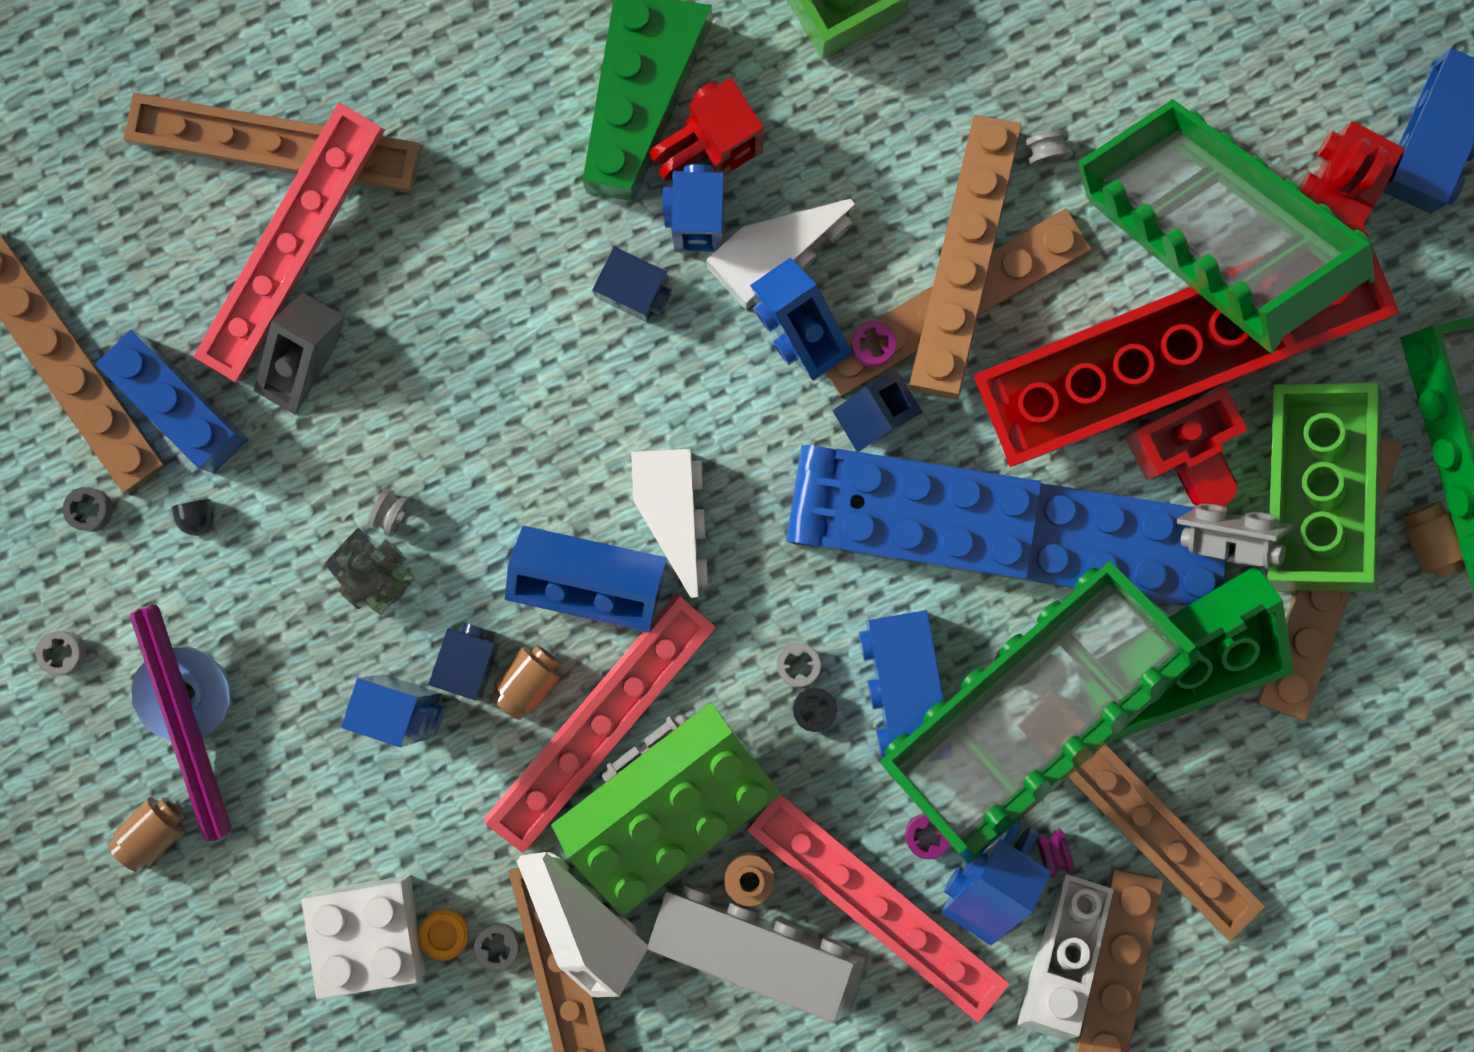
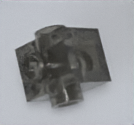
(369, 571)

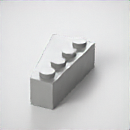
(758, 954)

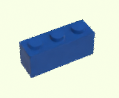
(1437, 137)
(171, 402)
(585, 578)
(904, 672)
(393, 710)

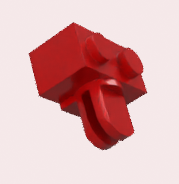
(718, 130)
(1352, 171)
(1192, 446)

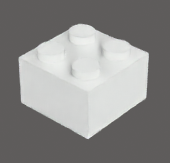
(363, 937)

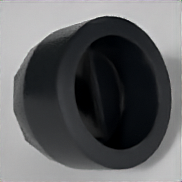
(194, 517)

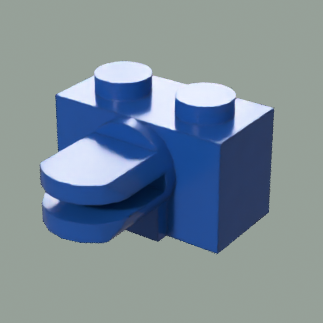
(997, 887)

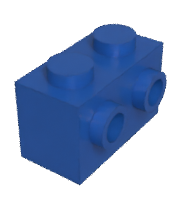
(695, 208)
(801, 319)

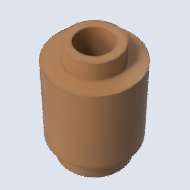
(1434, 539)
(525, 681)
(147, 833)
(749, 862)

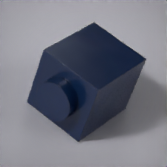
(632, 285)
(877, 411)
(465, 661)

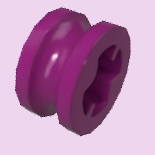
(881, 331)
(933, 850)
(1055, 852)

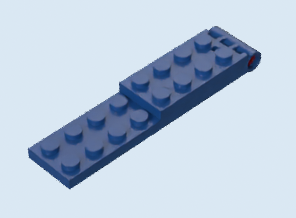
(993, 524)

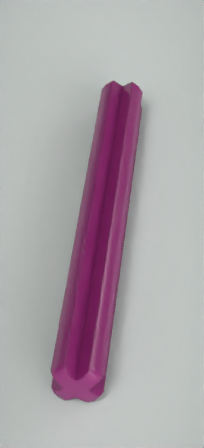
(180, 722)

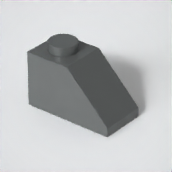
(297, 351)

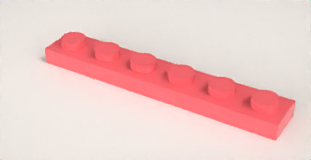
(289, 242)
(599, 724)
(878, 907)

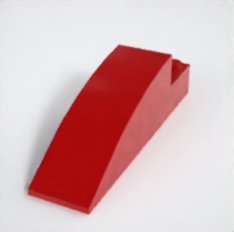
(1149, 364)

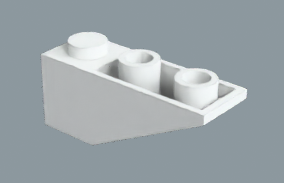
(769, 243)
(665, 497)
(584, 935)
(1066, 960)

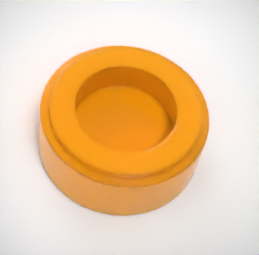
(443, 934)

